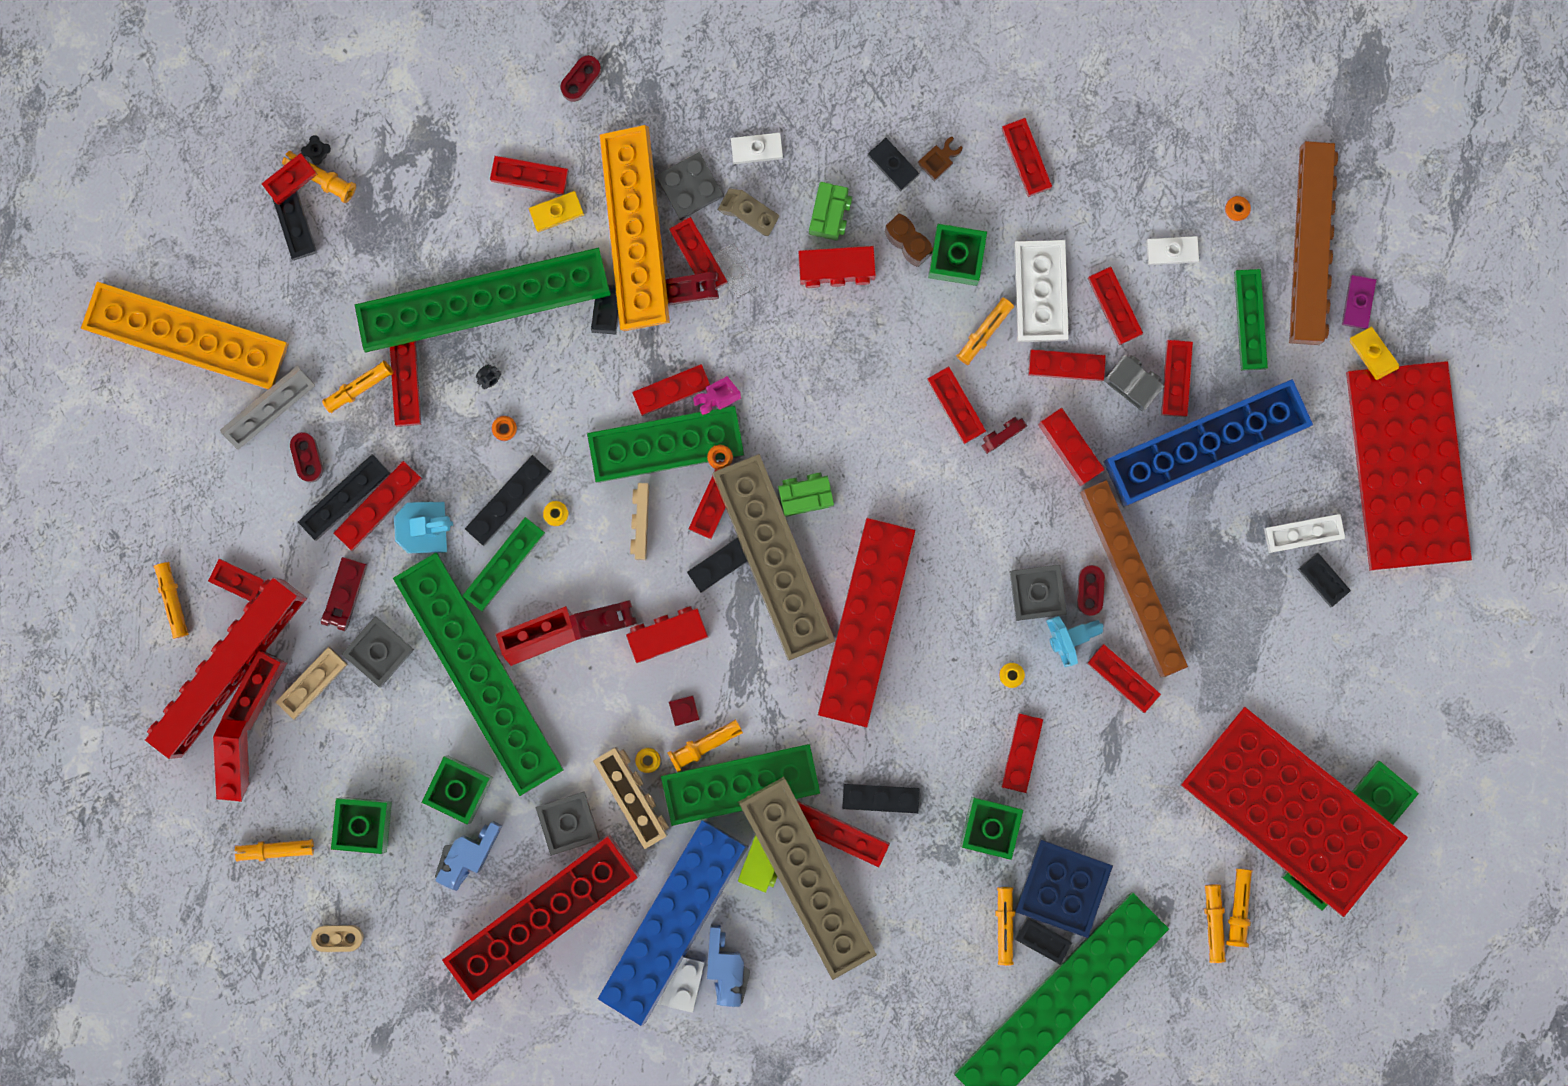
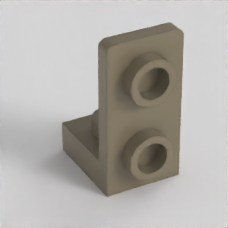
(749, 210)

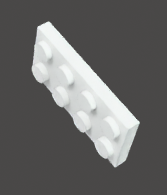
(1041, 291)

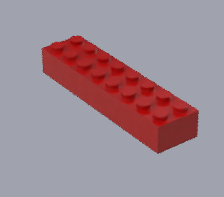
(866, 622)
(225, 668)
(540, 918)

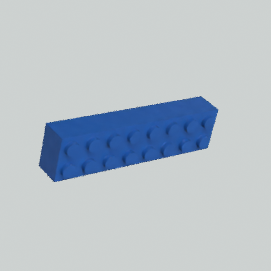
(1207, 443)
(672, 922)

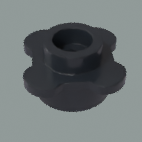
(320, 155)
(487, 376)

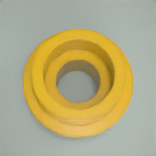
(563, 513)
(1003, 675)
(647, 768)

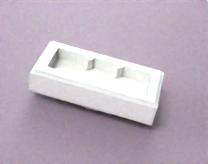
(756, 148)
(1172, 250)

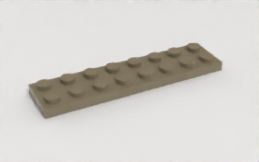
(773, 557)
(807, 878)

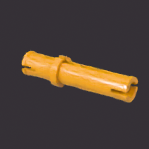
(967, 353)
(349, 391)
(168, 590)
(274, 850)
(1005, 894)
(1215, 923)

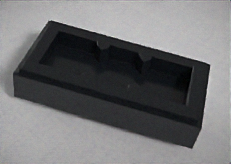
(893, 164)
(605, 314)
(1324, 579)
(1043, 940)

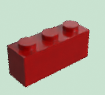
(836, 266)
(1071, 447)
(666, 634)
(536, 636)
(255, 688)
(231, 760)

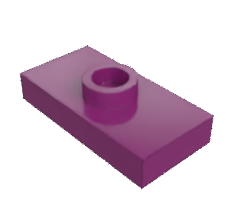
(1359, 302)

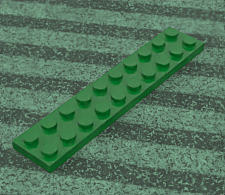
(481, 300)
(478, 674)
(1064, 996)

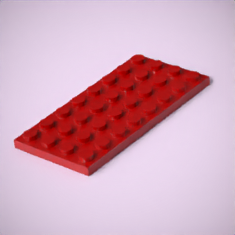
(1409, 467)
(1294, 811)

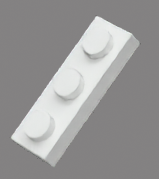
(1304, 533)

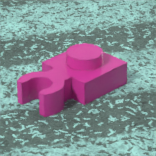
(719, 393)

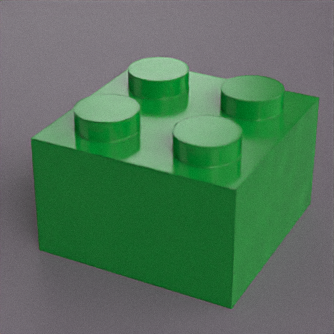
(957, 254)
(457, 789)
(361, 825)
(991, 828)

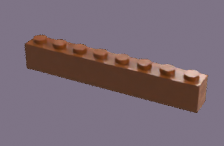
(1312, 243)
(1133, 579)

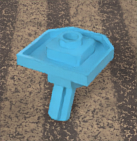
(422, 527)
(1065, 640)

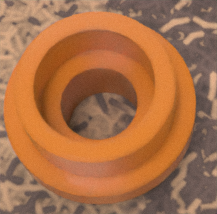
(1234, 215)
(498, 422)
(716, 450)

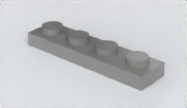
(267, 408)

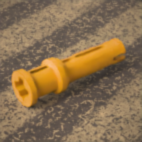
(329, 181)
(694, 750)
(1239, 921)

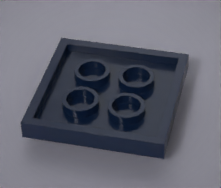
(1063, 888)

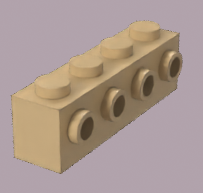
(631, 798)

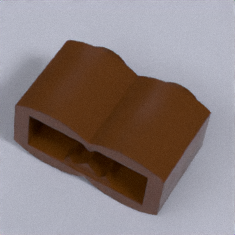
(903, 235)

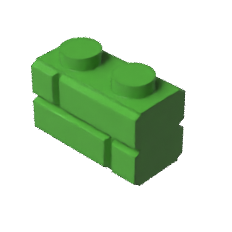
(829, 211)
(805, 495)

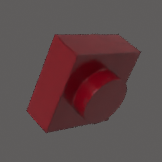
(684, 710)

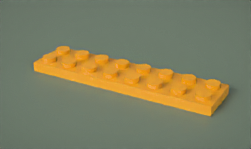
(634, 228)
(184, 336)

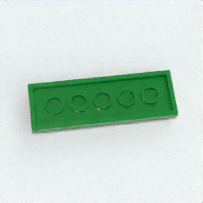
(663, 444)
(719, 787)
(1383, 793)

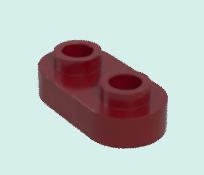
(580, 79)
(1012, 428)
(306, 458)
(1090, 590)

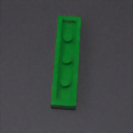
(1250, 319)
(503, 564)

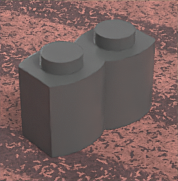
(1134, 382)

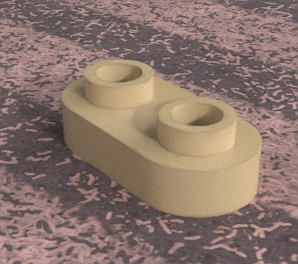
(338, 938)

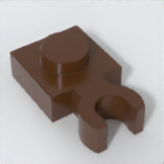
(937, 161)

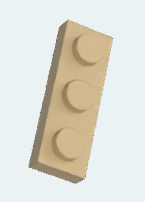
(640, 521)
(311, 683)

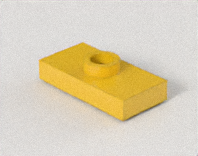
(556, 211)
(1374, 353)

